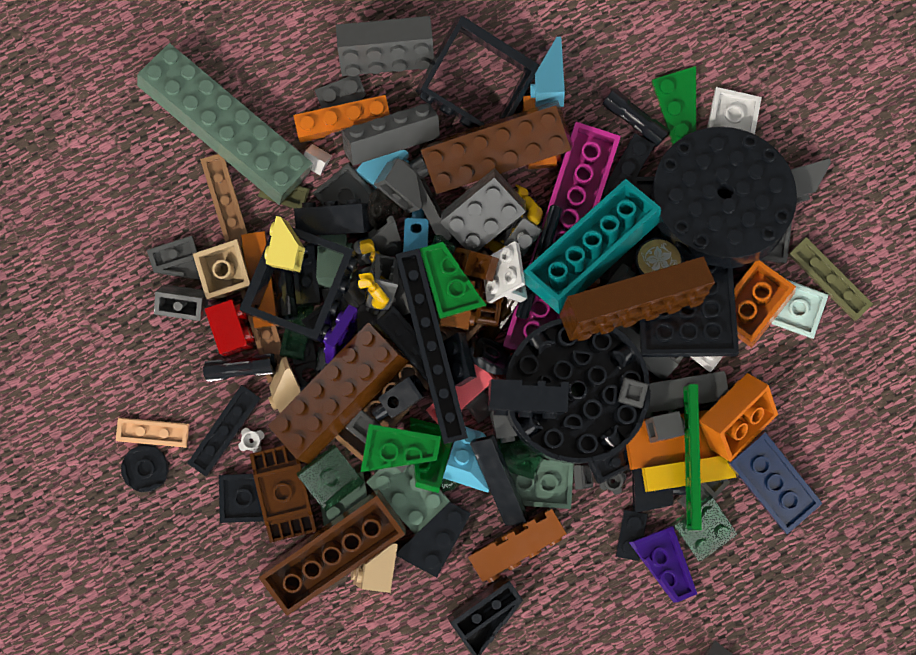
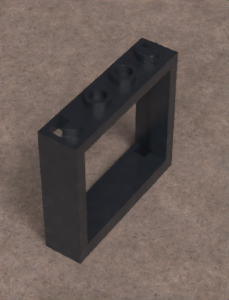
(491, 43)
(332, 303)

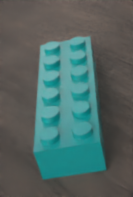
(592, 245)

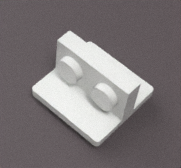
(508, 277)

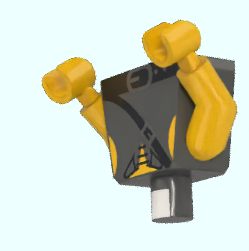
(523, 230)
(381, 281)

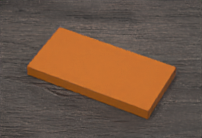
(646, 454)

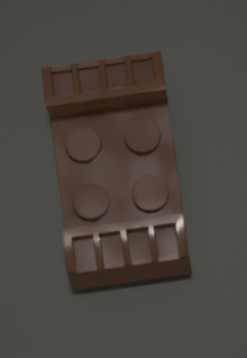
(282, 494)

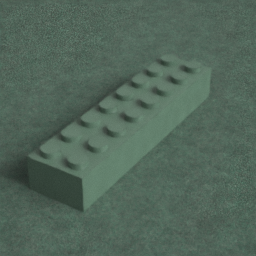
(224, 123)

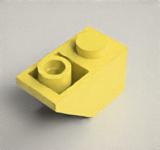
(285, 247)

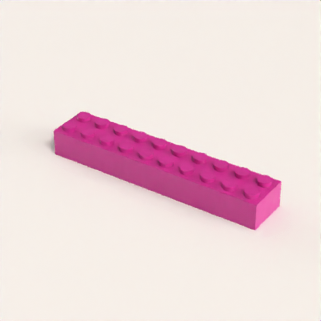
(576, 192)

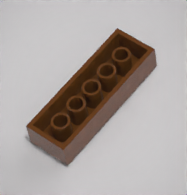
(497, 145)
(636, 299)
(338, 393)
(332, 552)

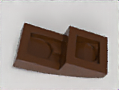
(476, 264)

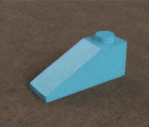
(550, 77)

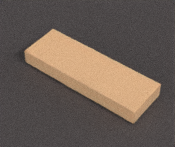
(152, 432)

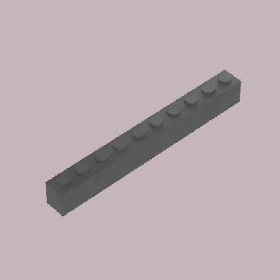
(664, 397)

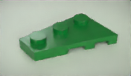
(677, 101)
(448, 283)
(397, 447)
(430, 474)

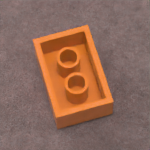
(759, 300)
(738, 417)

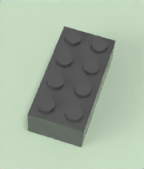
(385, 45)

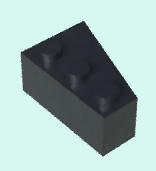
(435, 540)
(485, 615)

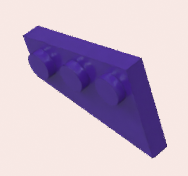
(666, 563)

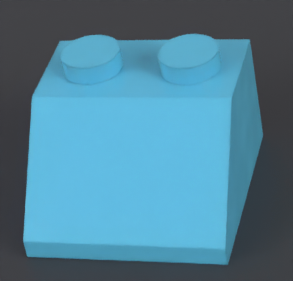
(463, 465)

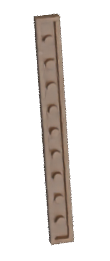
(232, 227)

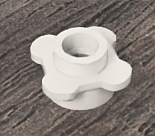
(247, 434)

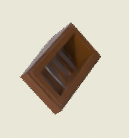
(483, 320)

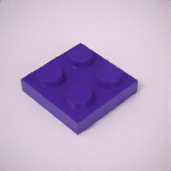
(342, 333)

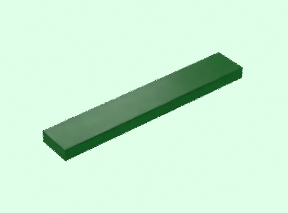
(692, 457)

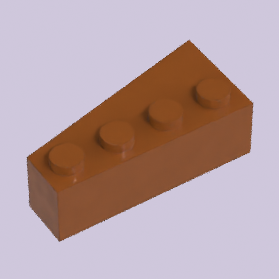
(516, 545)

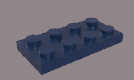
(775, 482)

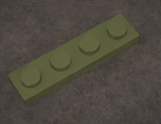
(830, 279)

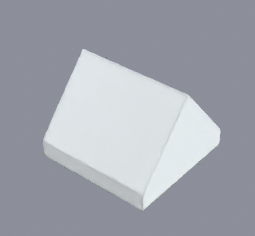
(318, 158)

